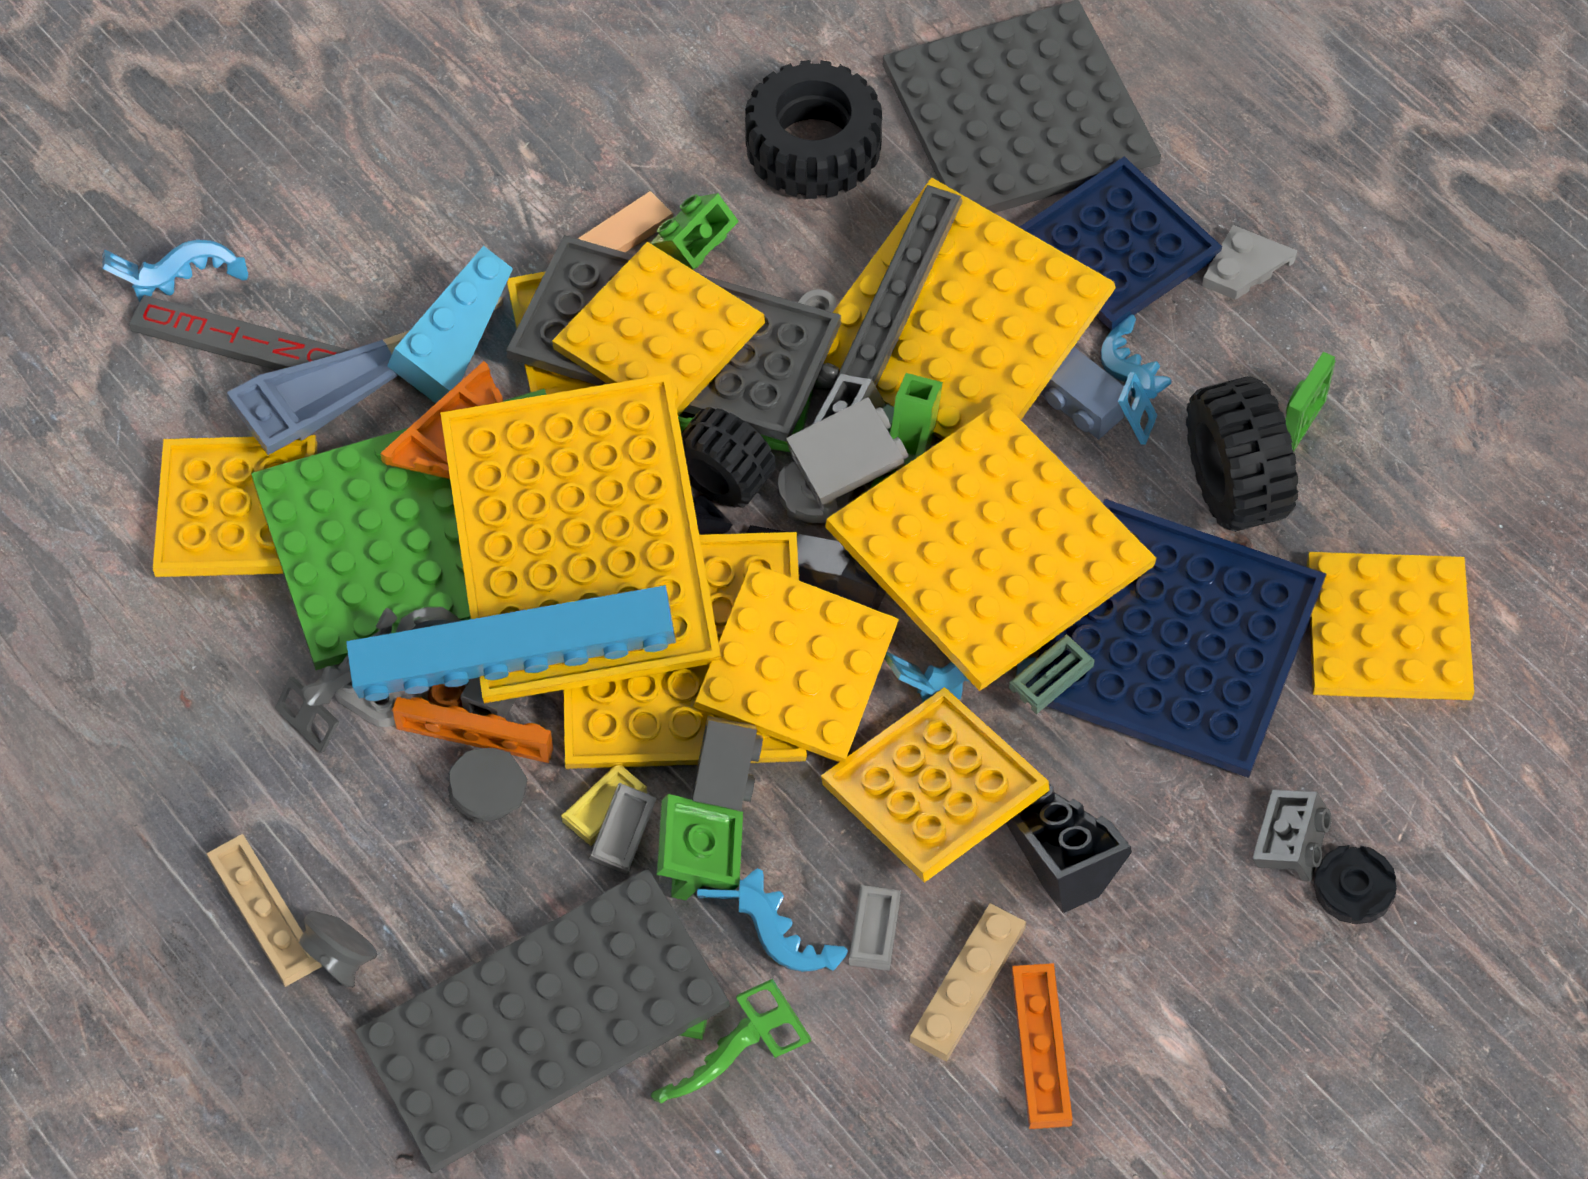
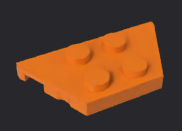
(423, 443)

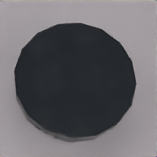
(1355, 884)

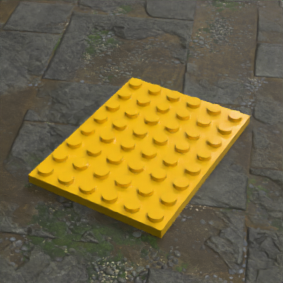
(576, 505)

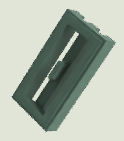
(1029, 694)

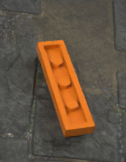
(471, 729)
(1041, 1046)

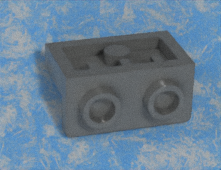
(1293, 832)

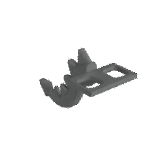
(322, 691)

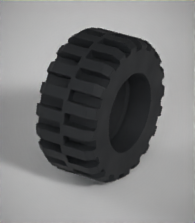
(806, 94)
(1242, 453)

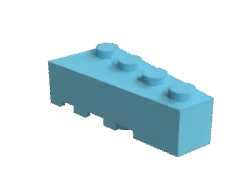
(446, 336)

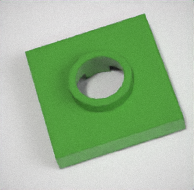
(1309, 398)

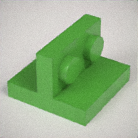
(699, 846)

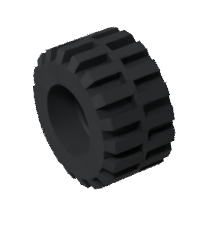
(726, 457)

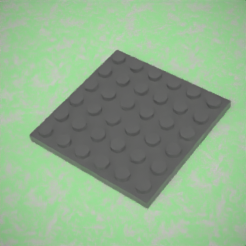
(1020, 107)

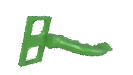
(742, 1036)

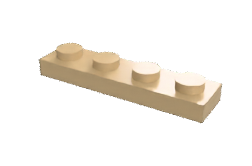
(262, 909)
(967, 982)

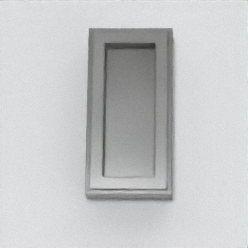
(622, 828)
(875, 927)

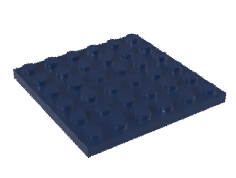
(1192, 644)

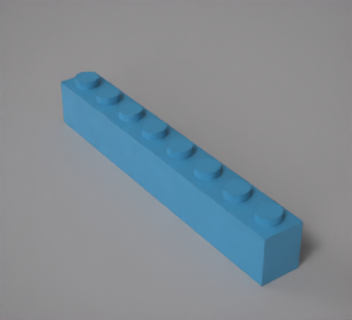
(511, 643)

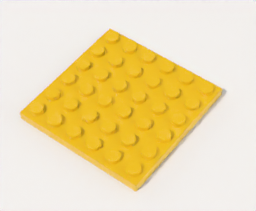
(988, 319)
(990, 544)
(654, 715)

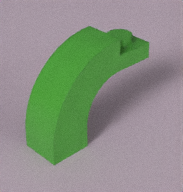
(914, 416)

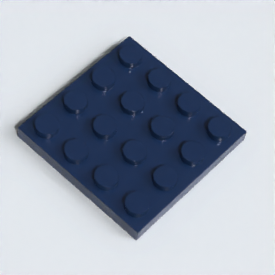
(1128, 234)

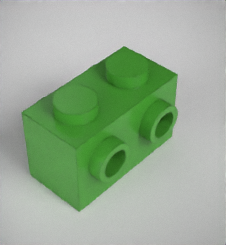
(695, 229)

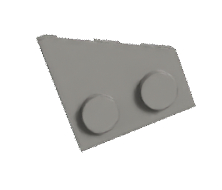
(1245, 262)

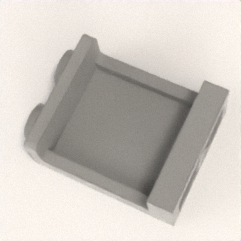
(845, 452)

